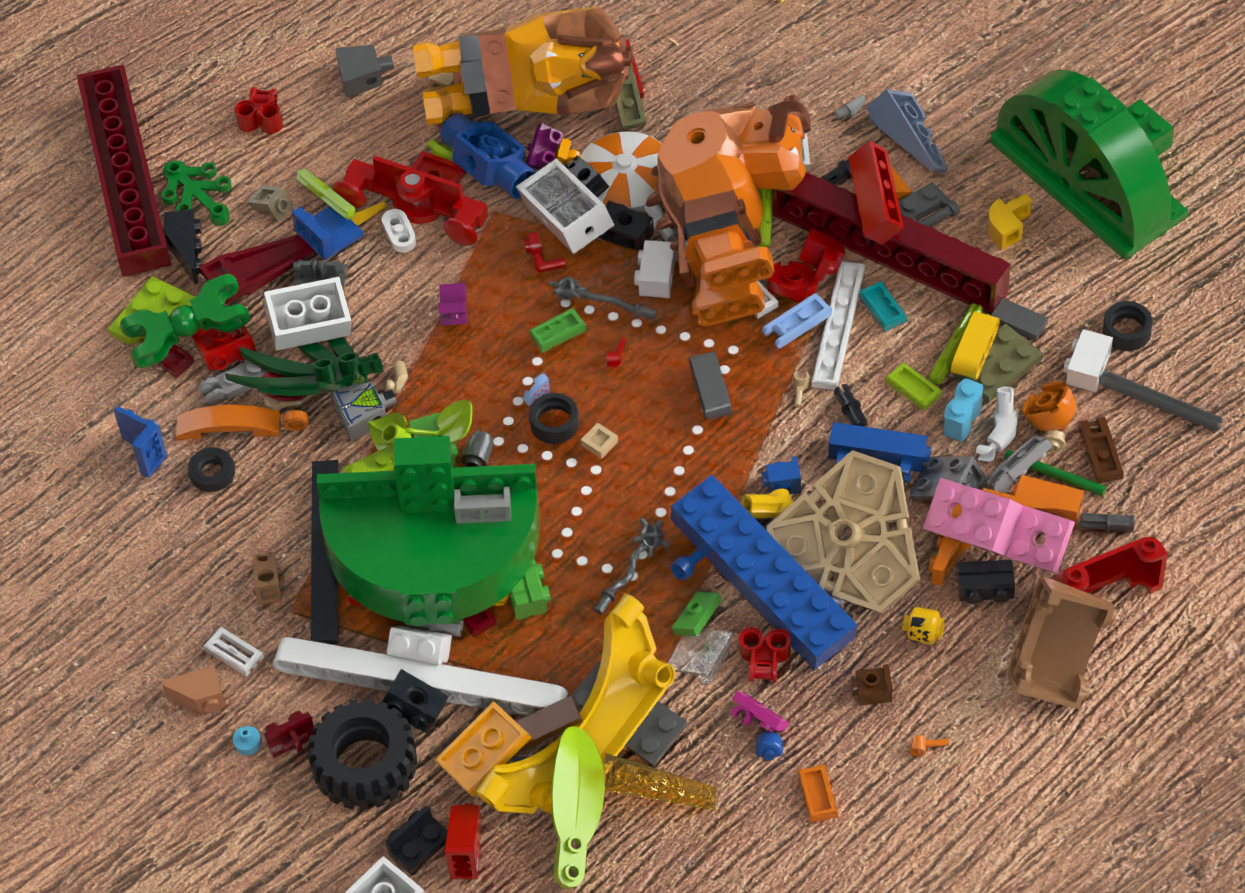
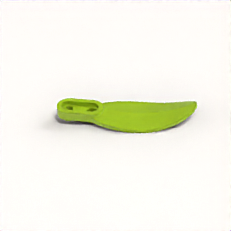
(575, 802)

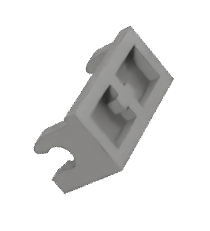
(482, 507)

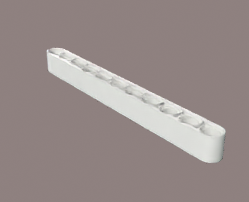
(380, 670)

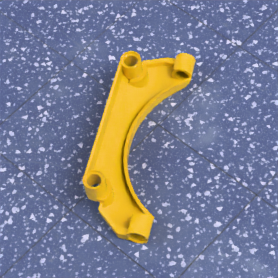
(621, 698)

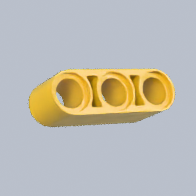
(975, 345)

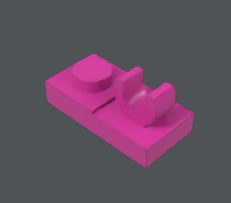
(752, 707)

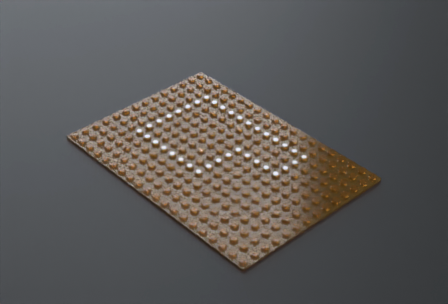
(589, 502)

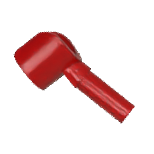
(614, 358)

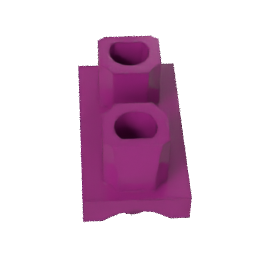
(543, 147)

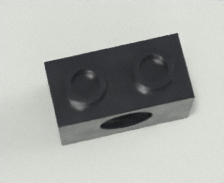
(629, 227)
(415, 700)

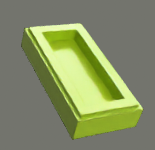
(913, 386)

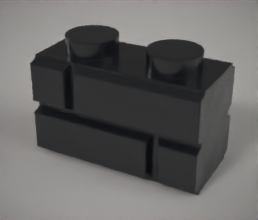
(985, 581)

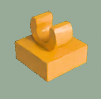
(563, 153)

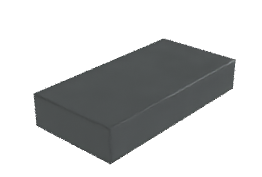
(1020, 319)

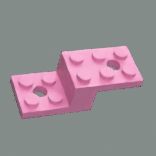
(998, 525)

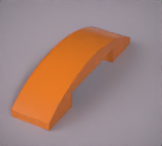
(228, 419)

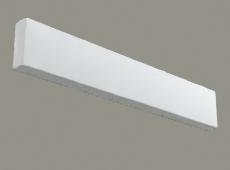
(838, 326)

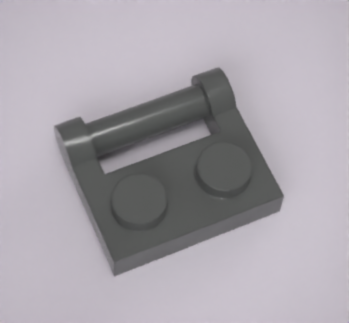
(925, 202)

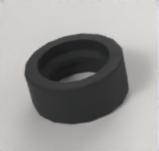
(1130, 310)
(549, 402)

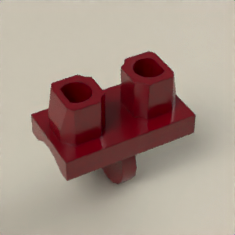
(290, 734)

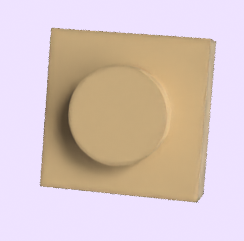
(599, 440)

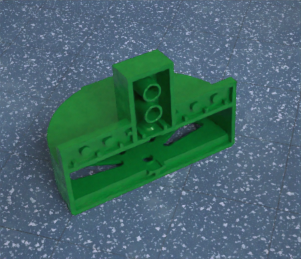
(1103, 135)
(399, 540)

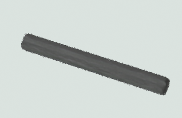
(1161, 401)

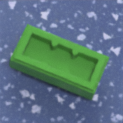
(557, 330)
(696, 613)

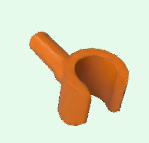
(919, 744)

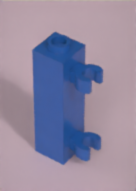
(894, 447)

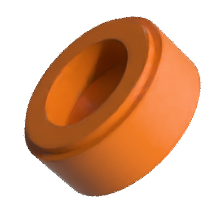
(295, 420)

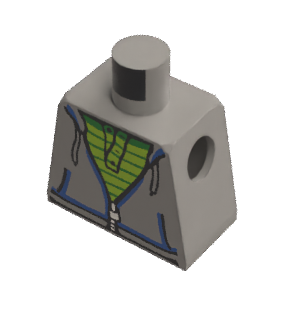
(360, 405)

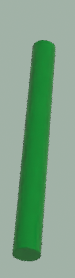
(1064, 476)

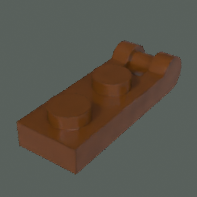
(1101, 450)

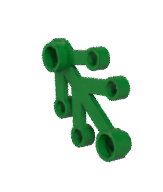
(178, 172)

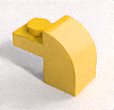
(1005, 220)

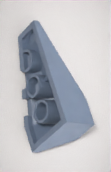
(902, 120)

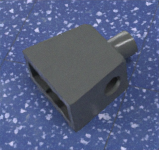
(361, 68)

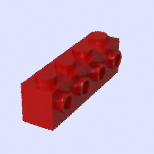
(875, 193)

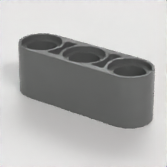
(710, 385)

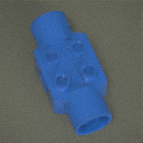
(486, 153)

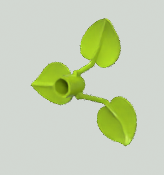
(452, 421)

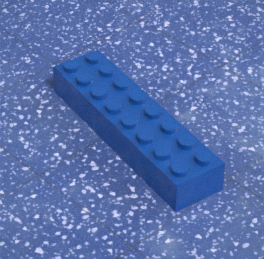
(763, 571)

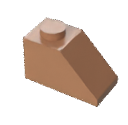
(195, 690)

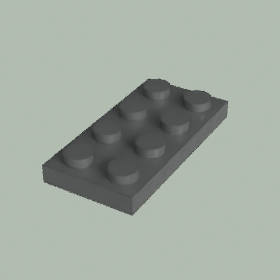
(653, 735)

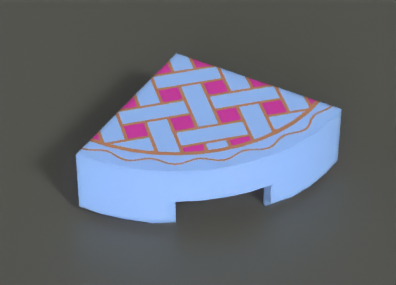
(537, 390)

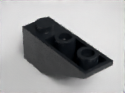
(181, 234)

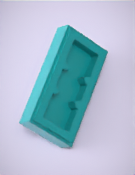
(883, 306)

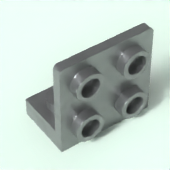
(953, 468)

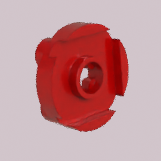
(793, 281)

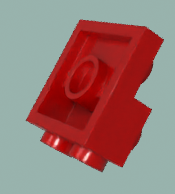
(221, 348)

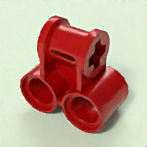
(259, 110)
(764, 656)

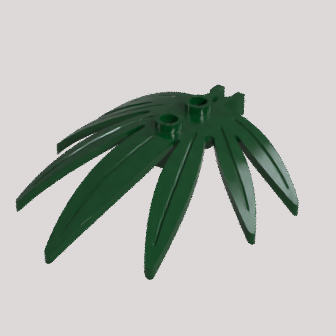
(324, 376)

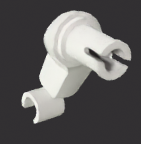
(1005, 426)

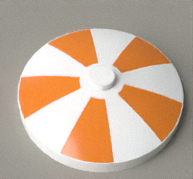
(625, 165)

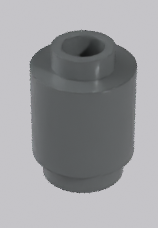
(477, 450)

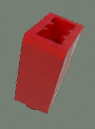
(464, 841)

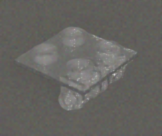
(702, 654)

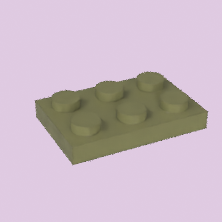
(1006, 362)

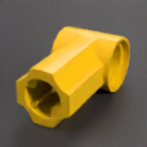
(767, 505)

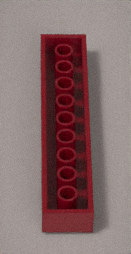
(123, 171)
(914, 252)

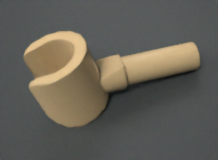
(800, 385)
(277, 405)

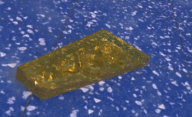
(648, 782)

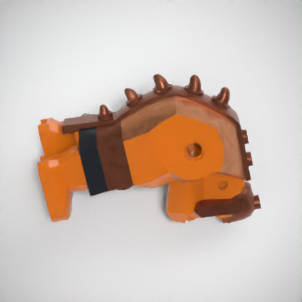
(712, 197)

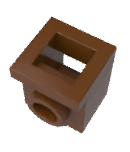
(872, 686)

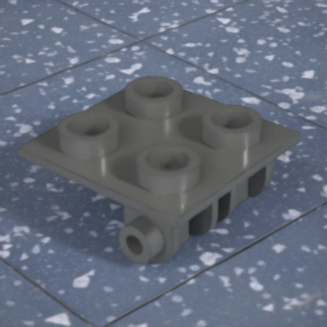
(311, 272)

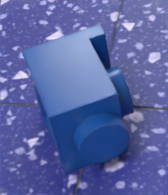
(782, 476)

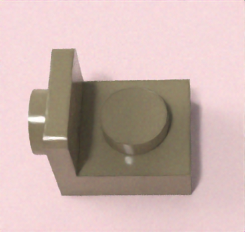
(272, 200)

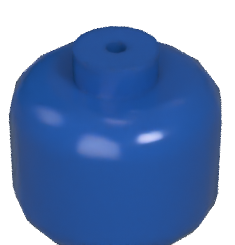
(768, 745)

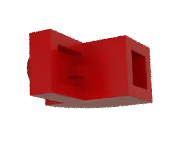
(822, 253)

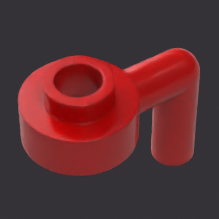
(533, 245)

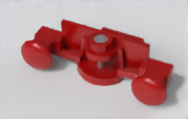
(420, 191)

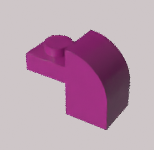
(453, 304)

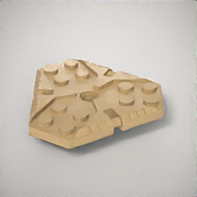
(874, 562)

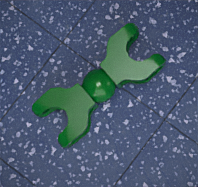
(184, 321)

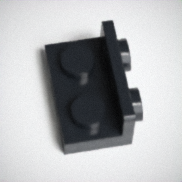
(416, 840)

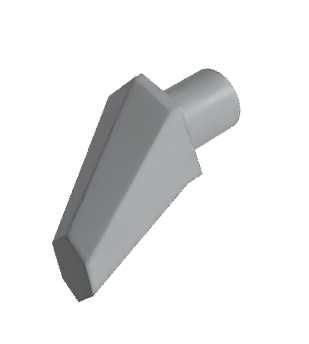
(850, 108)

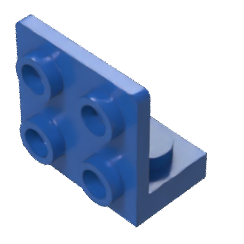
(325, 231)
(145, 439)

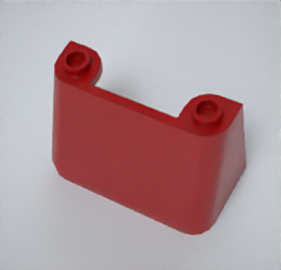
(1138, 562)

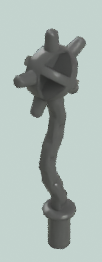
(569, 288)
(650, 537)

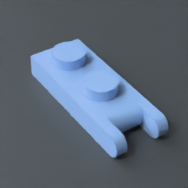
(798, 320)

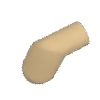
(400, 378)

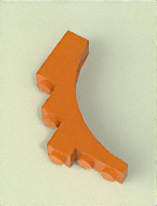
(1030, 492)

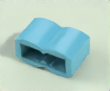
(963, 409)

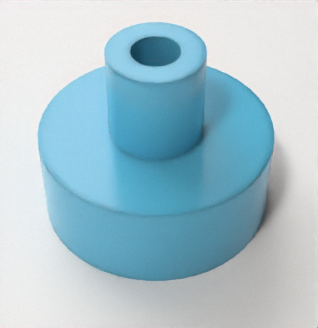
(247, 740)

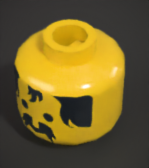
(924, 625)

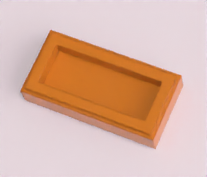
(817, 793)

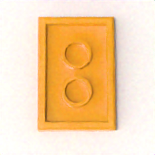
(485, 743)

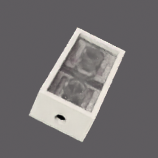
(565, 206)

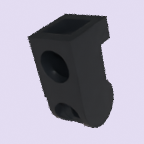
(587, 176)

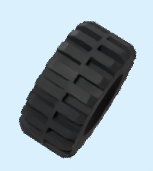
(369, 784)

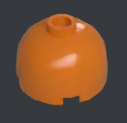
(1050, 408)

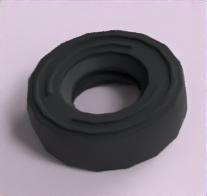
(216, 482)

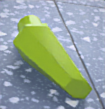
(440, 150)

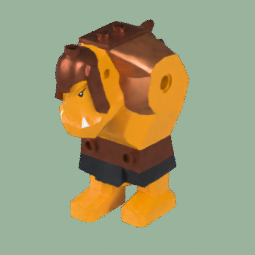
(539, 65)

